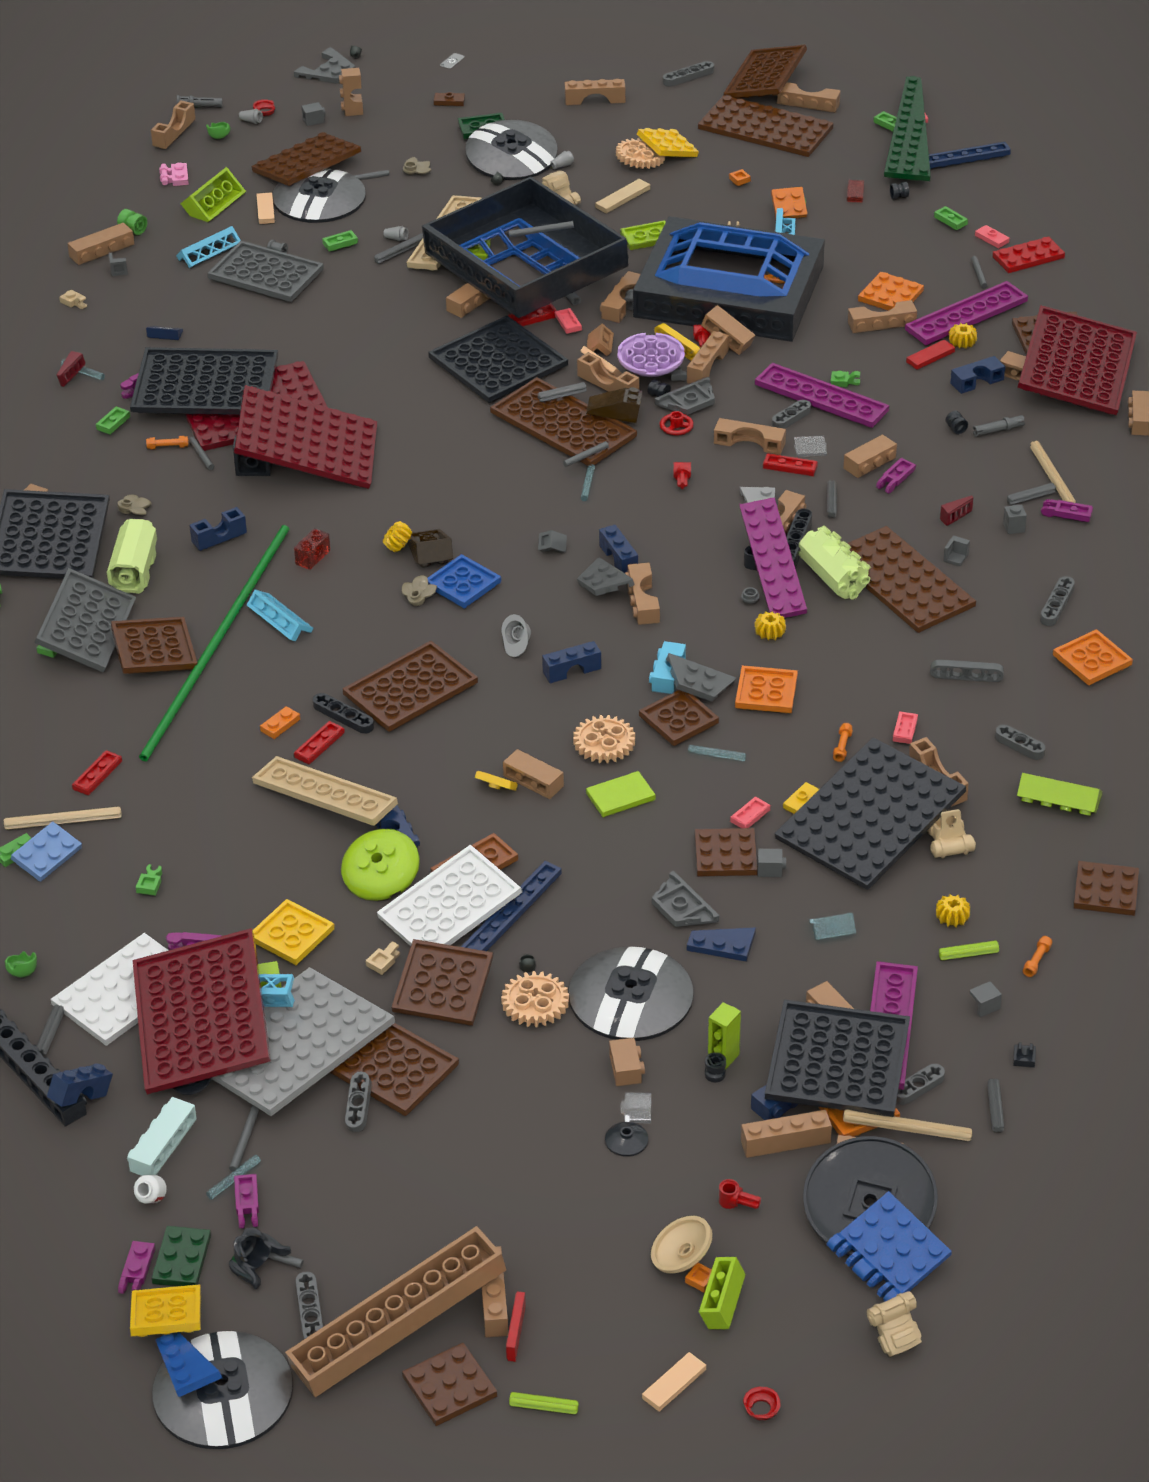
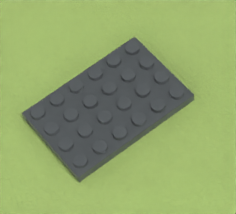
(265, 271)
(81, 619)

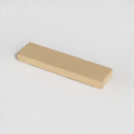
(622, 196)

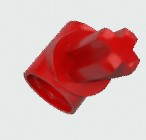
(700, 334)
(682, 473)
(732, 1195)

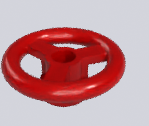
(676, 422)

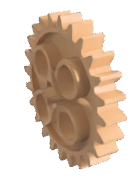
(638, 154)
(604, 739)
(535, 999)

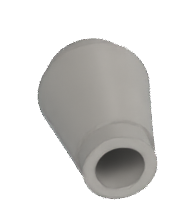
(253, 116)
(562, 160)
(396, 233)

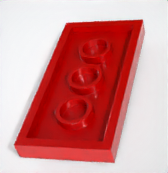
(1028, 254)

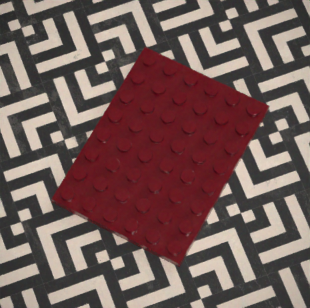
(1077, 360)
(220, 430)
(306, 437)
(200, 1011)

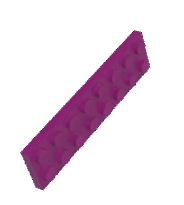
(969, 311)
(822, 395)
(773, 558)
(895, 994)

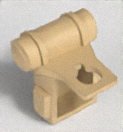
(560, 184)
(950, 835)
(895, 1324)

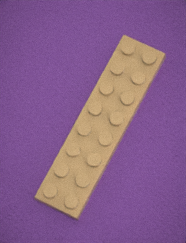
(419, 259)
(325, 790)

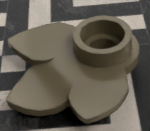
(414, 166)
(133, 504)
(418, 590)

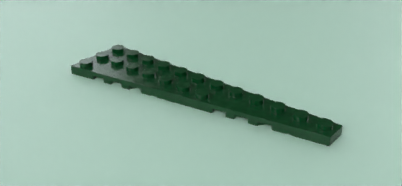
(909, 147)

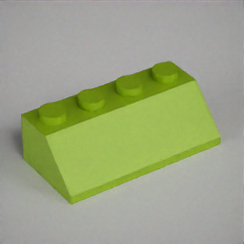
(213, 196)
(1059, 793)

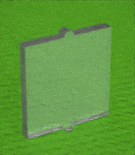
(810, 446)

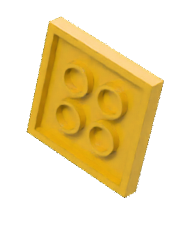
(667, 142)
(292, 931)
(165, 1310)

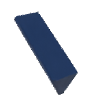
(164, 332)

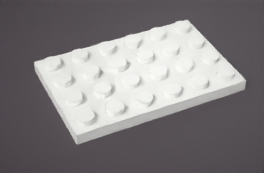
(450, 900)
(105, 996)

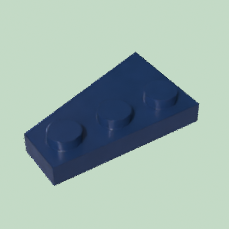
(723, 942)

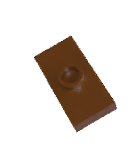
(449, 99)

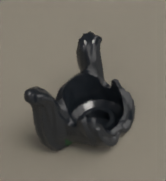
(251, 1251)

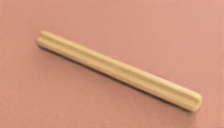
(1051, 472)
(62, 818)
(908, 1125)

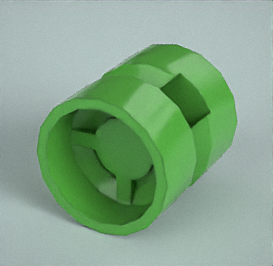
(133, 220)

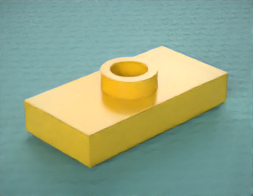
(495, 781)
(800, 797)

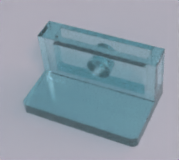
(833, 925)

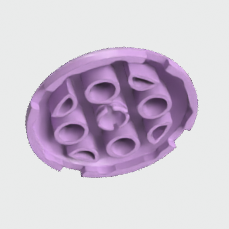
(650, 354)

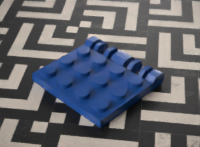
(890, 1244)

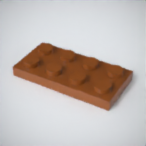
(494, 850)

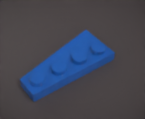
(185, 1364)

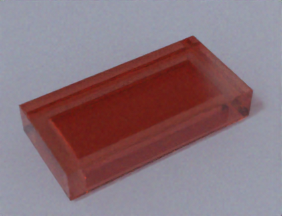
(855, 191)

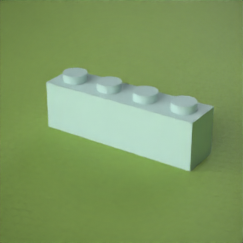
(162, 1137)

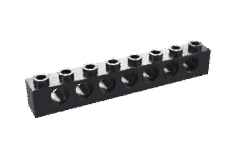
(34, 1070)

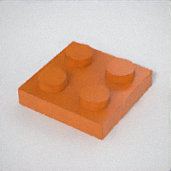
(791, 201)

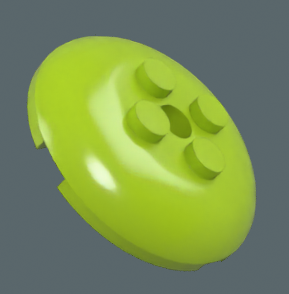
(393, 872)

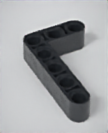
(800, 526)

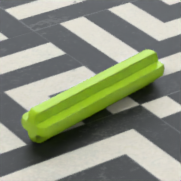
(968, 950)
(543, 1403)

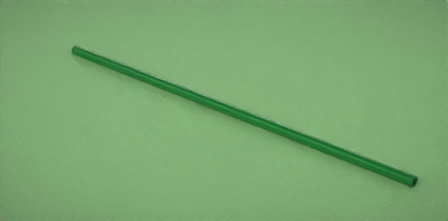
(213, 644)

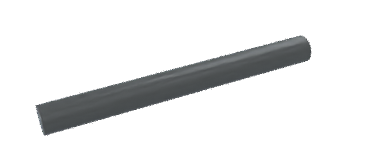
(532, 230)
(244, 1138)

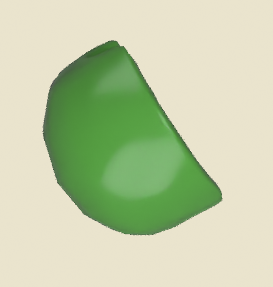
(218, 130)
(21, 965)

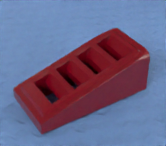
(70, 367)
(952, 511)

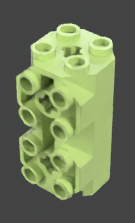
(133, 556)
(834, 562)

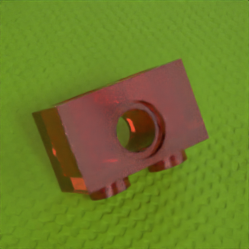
(312, 549)

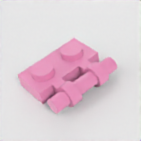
(176, 174)

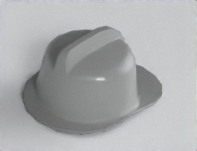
(515, 635)

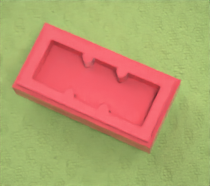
(992, 236)
(568, 320)
(905, 727)
(750, 813)

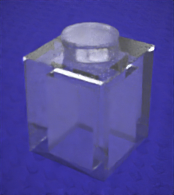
(637, 1107)

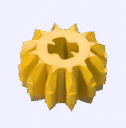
(963, 335)
(397, 536)
(770, 625)
(952, 910)

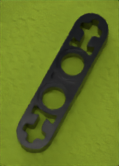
(361, 722)

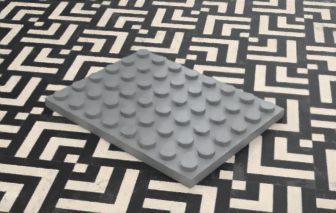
(307, 1041)

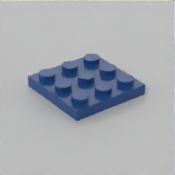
(463, 581)

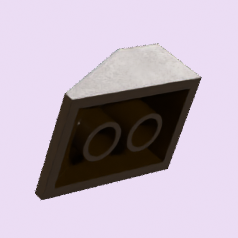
(616, 404)
(431, 547)

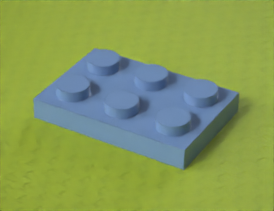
(46, 851)

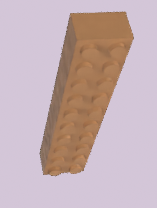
(395, 1311)

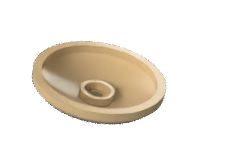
(681, 1244)

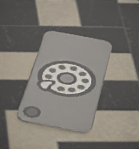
(452, 60)

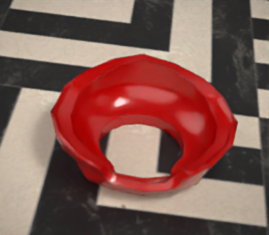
(264, 104)
(762, 1394)

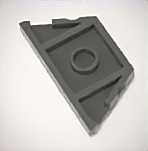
(688, 398)
(603, 578)
(698, 678)
(682, 904)

